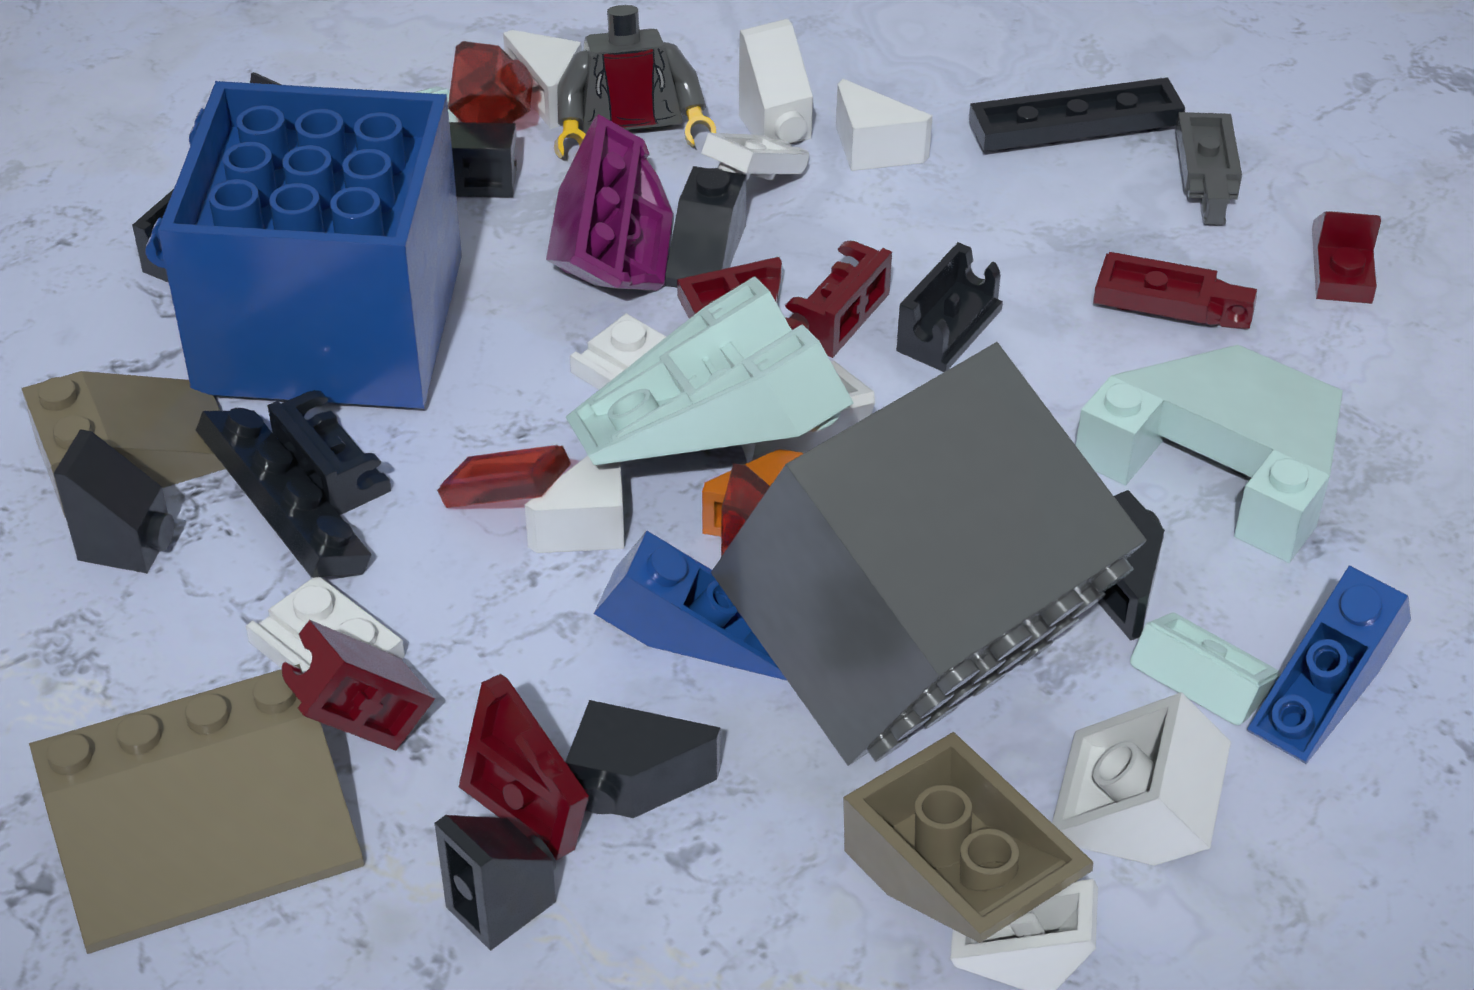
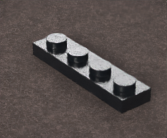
(1075, 114)
(283, 493)

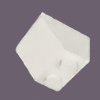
(1144, 783)

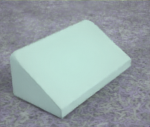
(1203, 667)

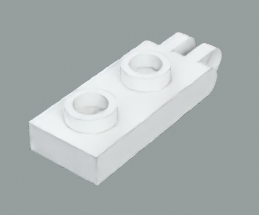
(755, 155)

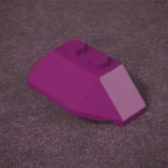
(612, 213)

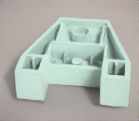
(715, 383)
(1236, 412)

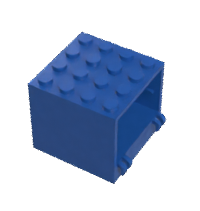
(313, 243)

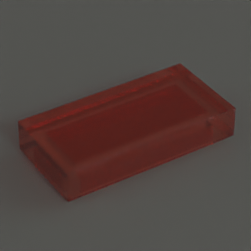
(504, 476)

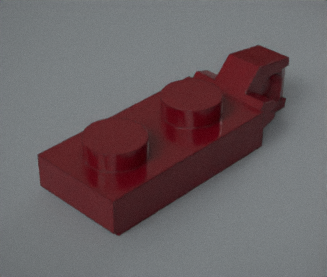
(1173, 291)

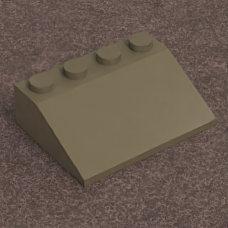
(193, 809)

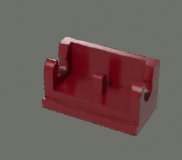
(844, 297)
(357, 687)

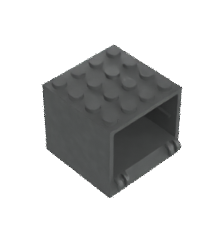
(925, 554)

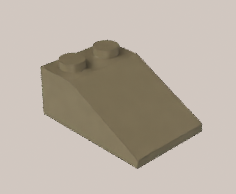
(138, 416)
(958, 841)

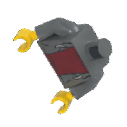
(629, 81)

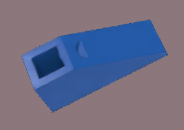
(680, 608)
(1332, 664)

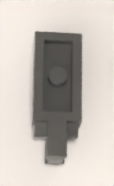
(1209, 161)

